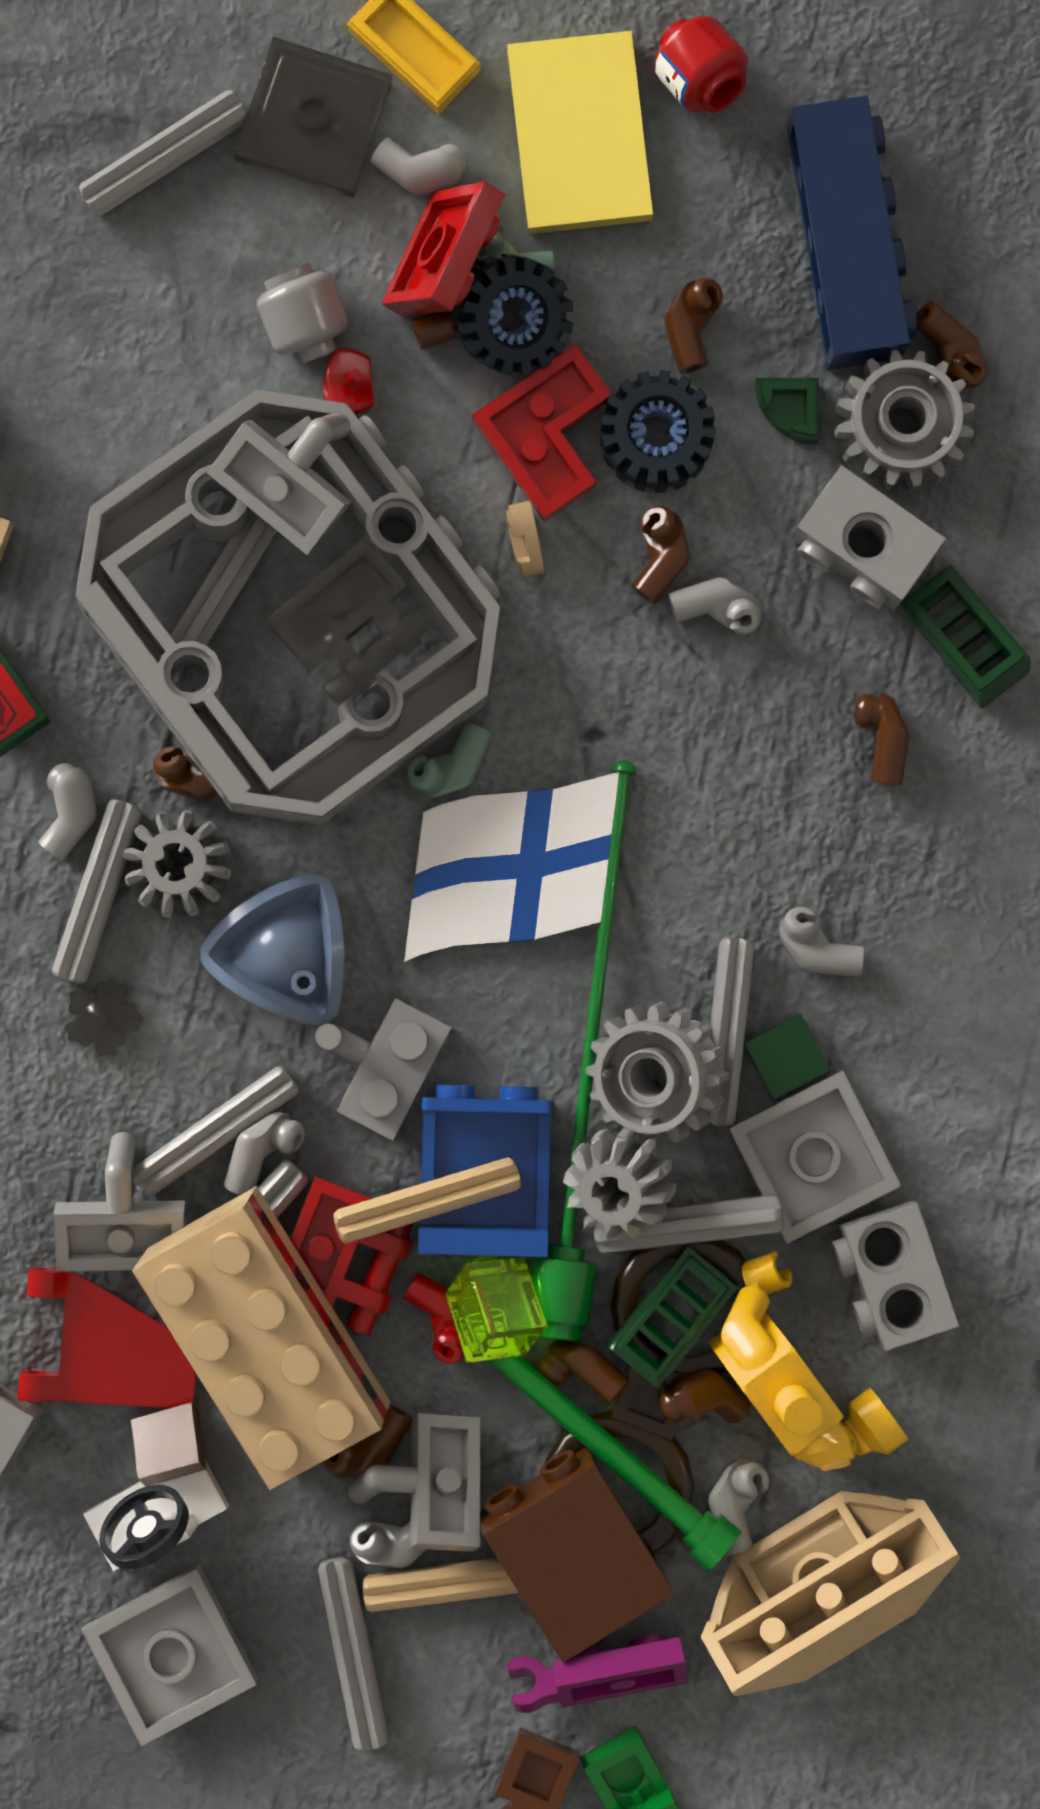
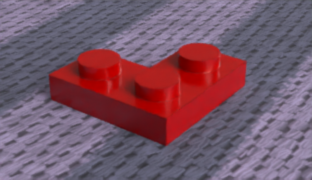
(529, 425)

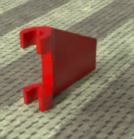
(107, 1350)

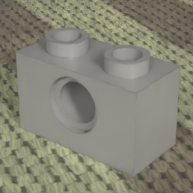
(855, 505)

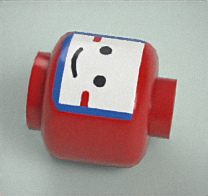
(701, 64)

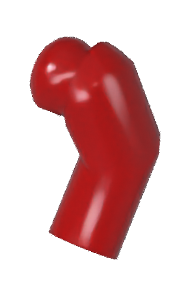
(431, 1298)

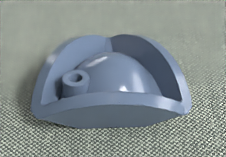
(283, 950)

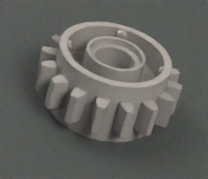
(925, 393)
(681, 1049)

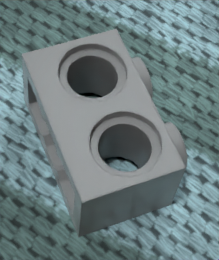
(909, 1268)

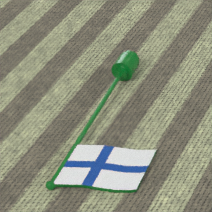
(518, 874)

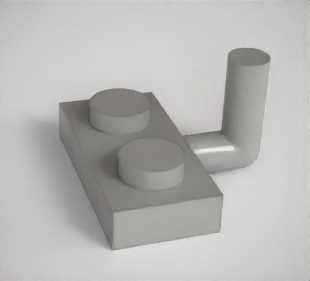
(280, 481)
(389, 1067)
(115, 1231)
(440, 1480)

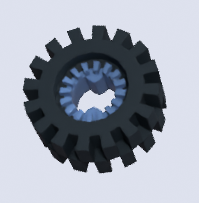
(541, 316)
(690, 433)

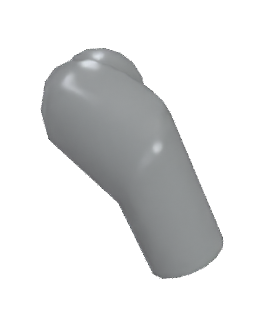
(423, 172)
(721, 601)
(75, 809)
(812, 949)
(258, 1142)
(735, 1494)
(383, 1545)

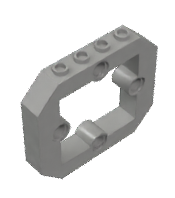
(358, 753)

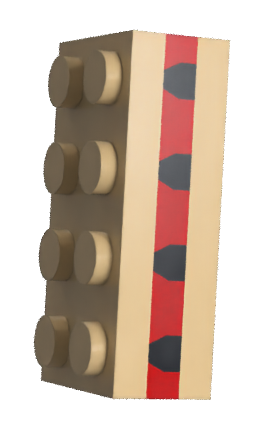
(262, 1338)

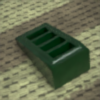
(1001, 642)
(675, 1351)

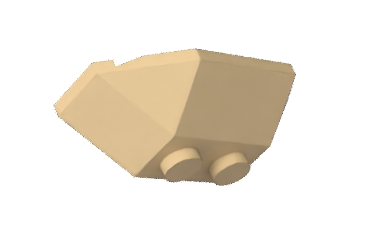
(824, 1588)

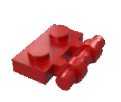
(329, 1258)

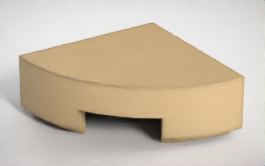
(524, 539)

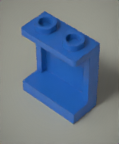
(476, 1131)

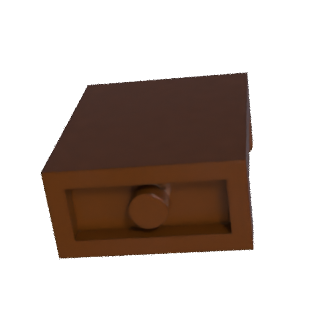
(573, 1553)

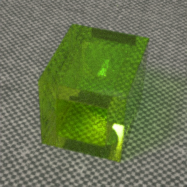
(495, 1308)

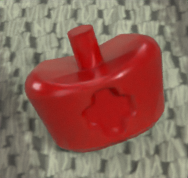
(349, 379)

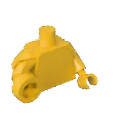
(785, 1387)

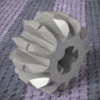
(159, 854)
(619, 1183)

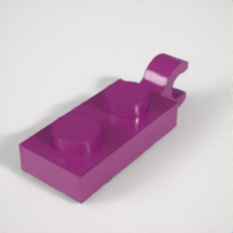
(597, 1675)

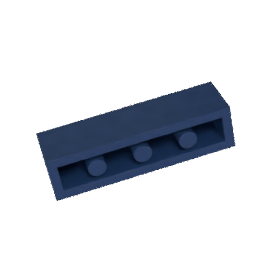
(849, 231)

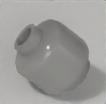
(302, 313)

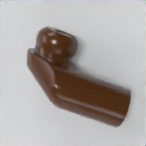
(687, 319)
(953, 344)
(181, 775)
(701, 1394)
(373, 1450)

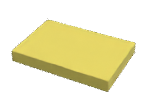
(580, 132)

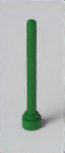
(704, 1533)

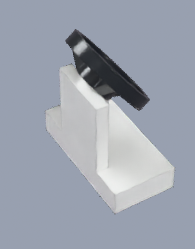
(151, 1520)

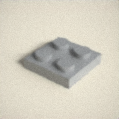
(815, 1155)
(170, 1655)

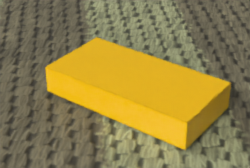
(415, 50)

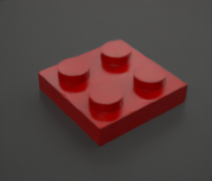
(443, 249)

